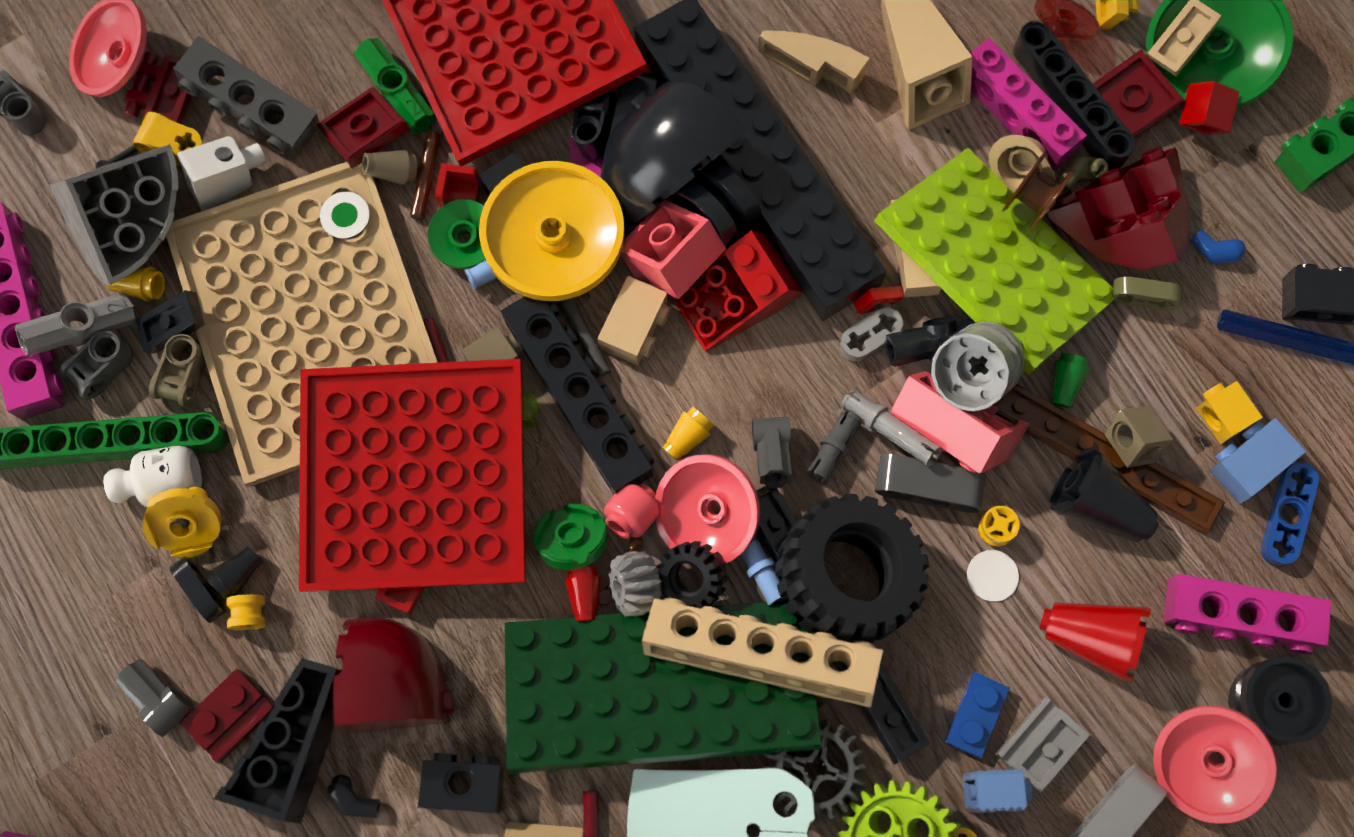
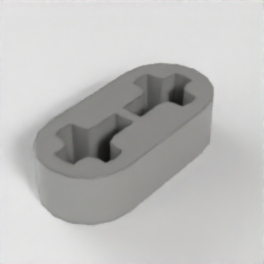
(866, 328)

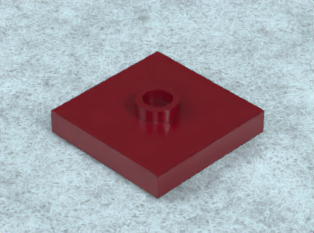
(1139, 93)
(362, 126)

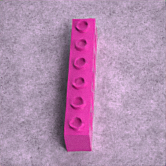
(44, 390)

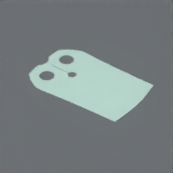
(715, 803)

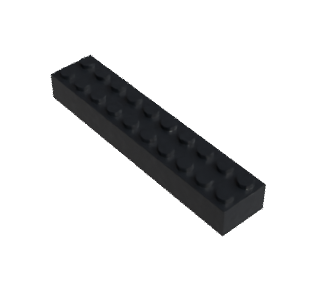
(795, 203)

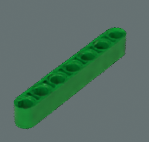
(115, 441)

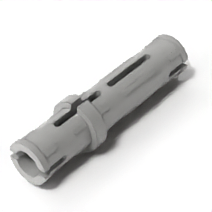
(879, 419)

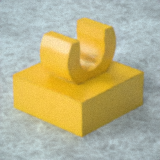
(1112, 12)

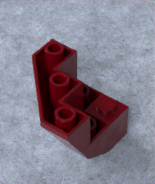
(1131, 213)

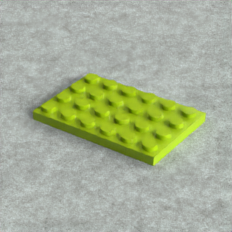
(993, 260)

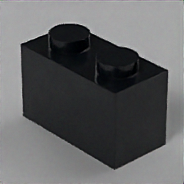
(1319, 294)

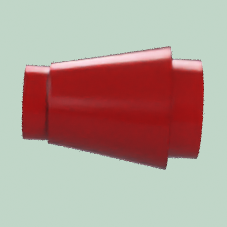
(583, 592)

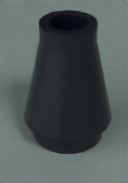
(234, 573)

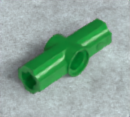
(384, 72)

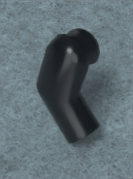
(347, 801)

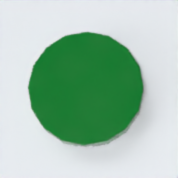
(570, 537)

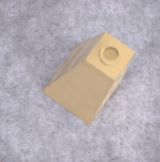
(927, 60)

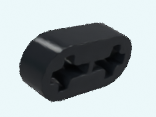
(197, 589)

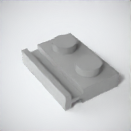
(1043, 744)

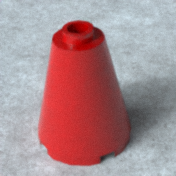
(1098, 634)

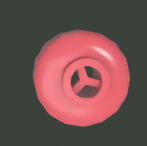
(631, 511)

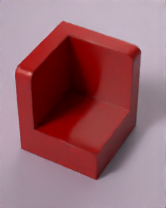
(1209, 108)
(457, 184)

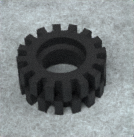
(705, 561)

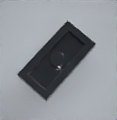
(173, 317)

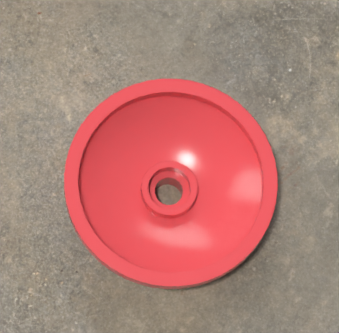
(108, 47)
(687, 509)
(1211, 789)

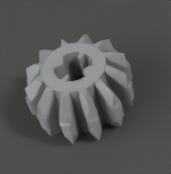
(634, 583)

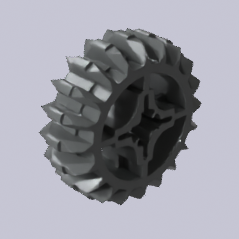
(845, 778)

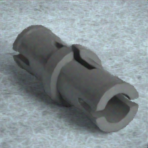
(834, 447)

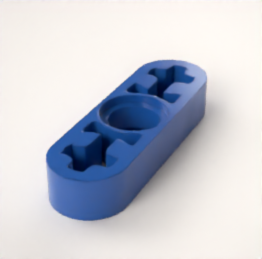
(1287, 486)

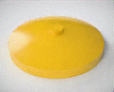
(552, 230)

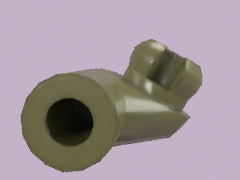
(1085, 169)

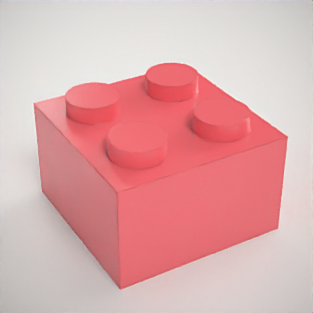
(671, 248)

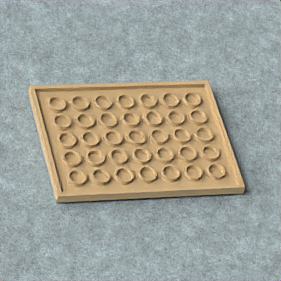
(289, 300)

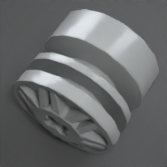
(961, 376)

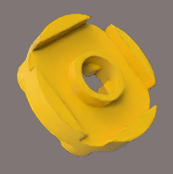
(186, 504)

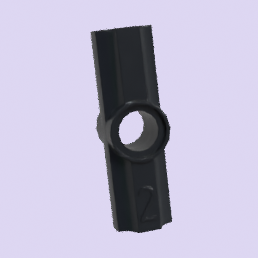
(923, 341)

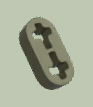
(1147, 293)

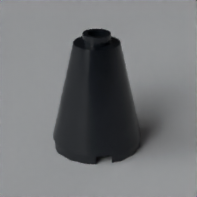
(1103, 499)

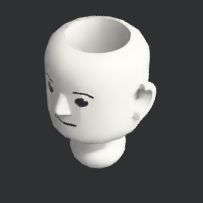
(153, 473)

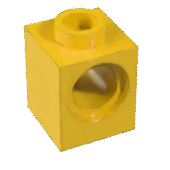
(1228, 411)

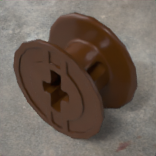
(1038, 191)

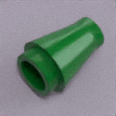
(1069, 378)

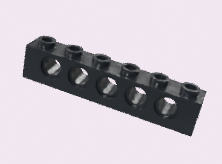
(522, 320)

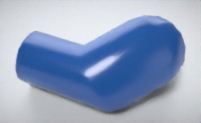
(1218, 251)

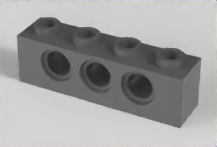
(205, 61)

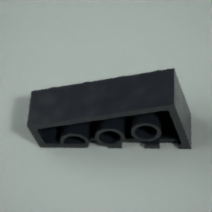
(288, 748)

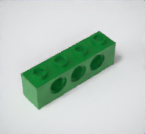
(1304, 164)

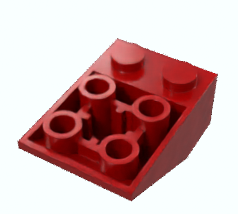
(738, 291)

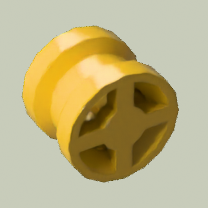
(1005, 521)
(246, 612)

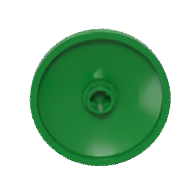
(1242, 52)

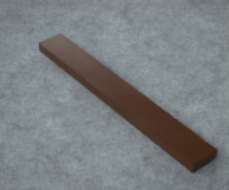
(1072, 436)

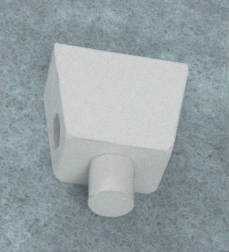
(219, 170)

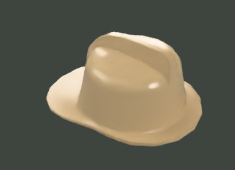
(1014, 157)

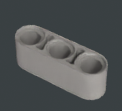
(1123, 806)

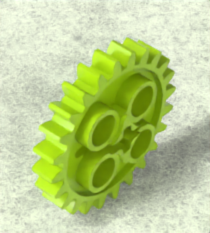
(904, 810)

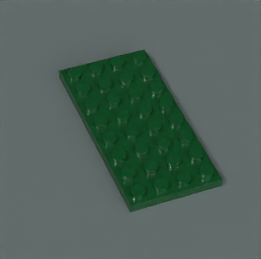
(595, 700)

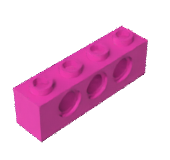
(1022, 104)
(1307, 615)

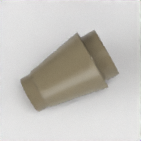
(390, 166)

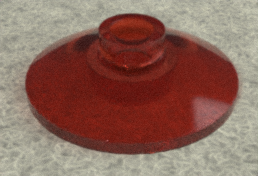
(1067, 19)

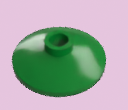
(446, 228)

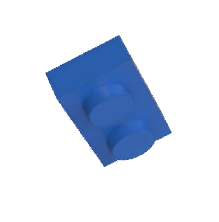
(976, 715)

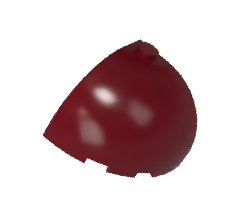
(388, 678)

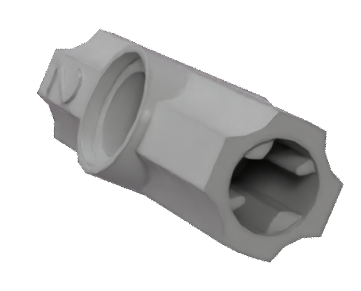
(54, 331)

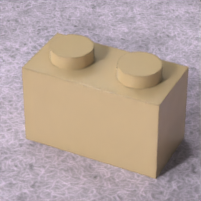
(634, 321)

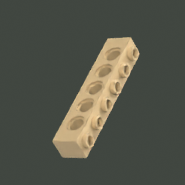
(773, 668)

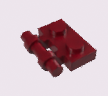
(166, 96)

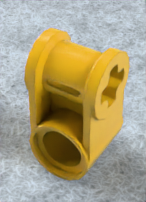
(160, 131)

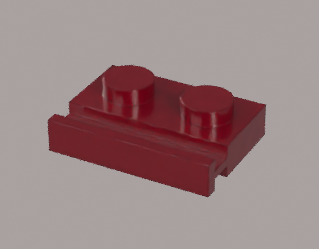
(227, 716)

